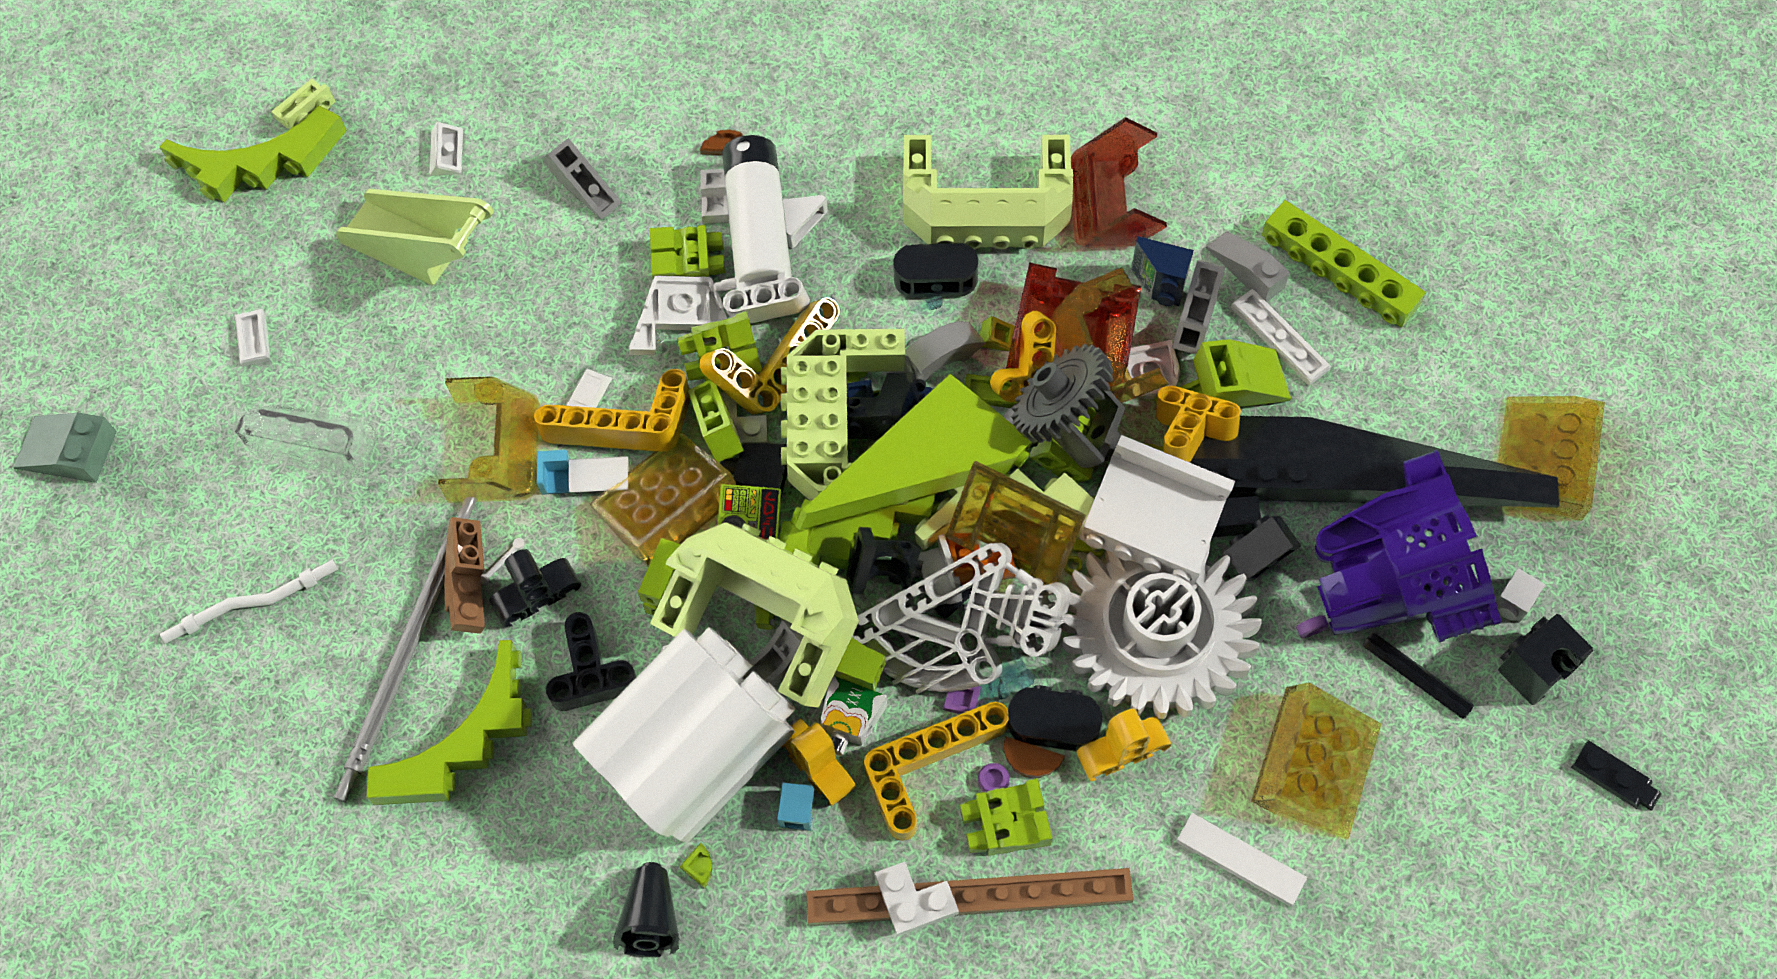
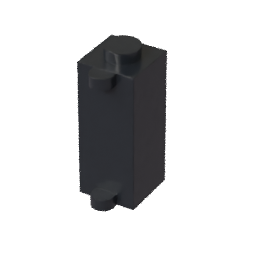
(897, 397)
(1238, 516)

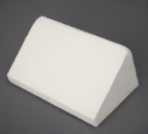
(446, 150)
(598, 473)

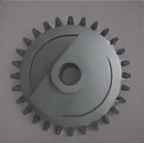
(1063, 393)

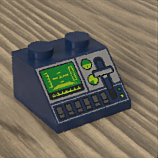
(1161, 269)

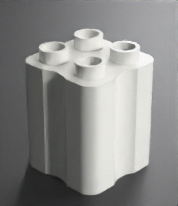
(687, 733)

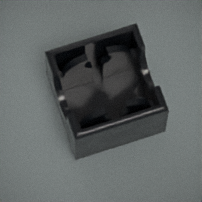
(1543, 657)

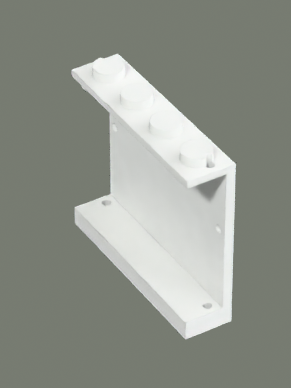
(1156, 510)

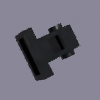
(865, 565)

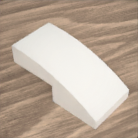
(714, 197)

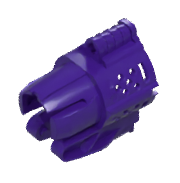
(1384, 576)

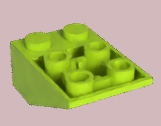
(1240, 373)

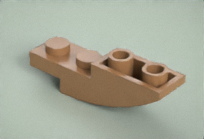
(463, 575)

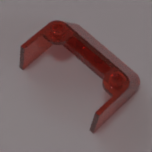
(1099, 188)

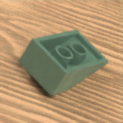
(67, 446)

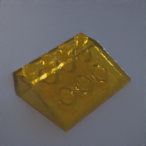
(1555, 439)
(665, 498)
(1316, 760)

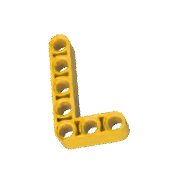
(764, 383)
(621, 428)
(926, 755)

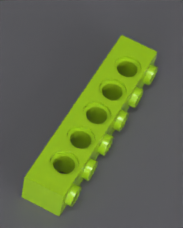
(1357, 264)

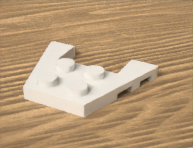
(675, 305)

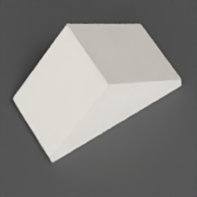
(802, 216)

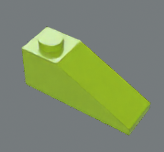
(715, 421)

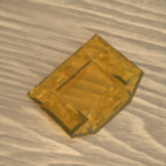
(1010, 513)

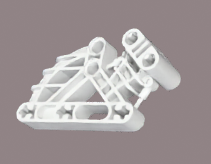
(1027, 614)

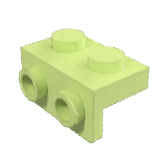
(302, 103)

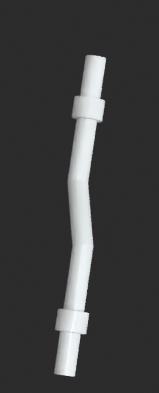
(193, 622)

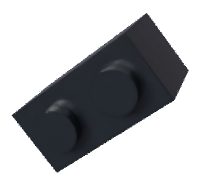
(1262, 547)

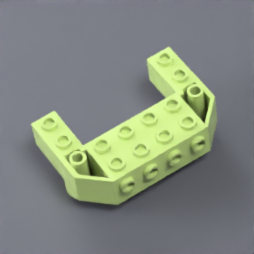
(988, 215)
(818, 399)
(775, 580)

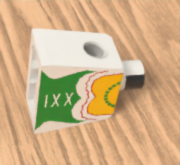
(850, 713)

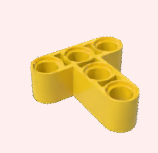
(1029, 345)
(1193, 418)
(1124, 742)
(815, 754)

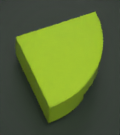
(698, 865)

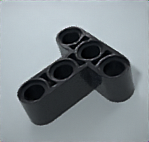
(532, 586)
(587, 672)

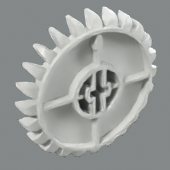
(1166, 660)

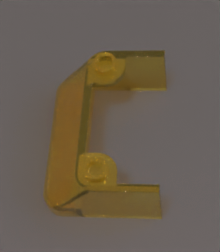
(1073, 331)
(513, 466)

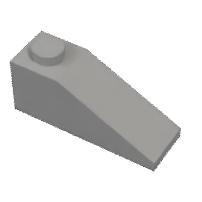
(581, 179)
(1250, 265)

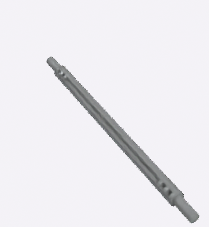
(398, 665)

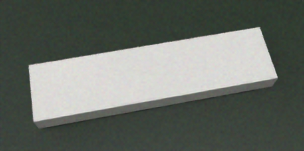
(1280, 336)
(1241, 859)

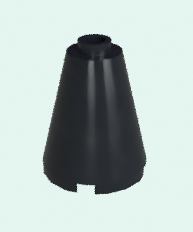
(648, 915)

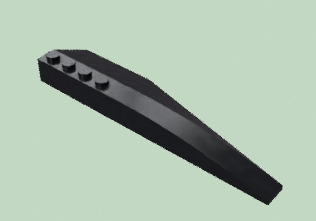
(1340, 463)

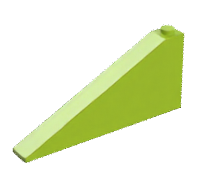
(922, 455)

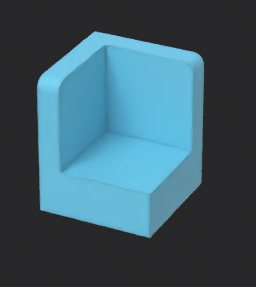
(553, 471)
(796, 806)

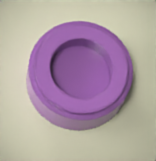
(1312, 626)
(993, 777)

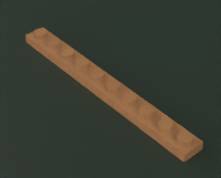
(981, 895)

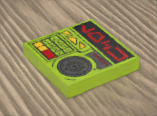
(751, 506)

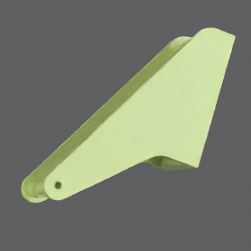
(414, 230)

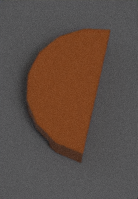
(716, 143)
(1031, 760)

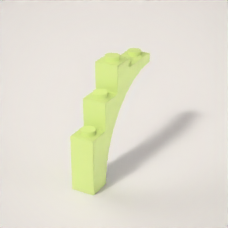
(1061, 489)

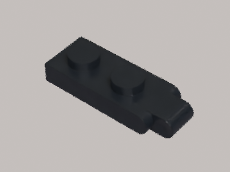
(1616, 776)

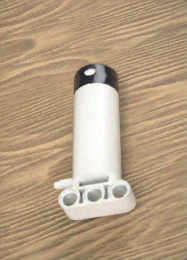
(758, 234)

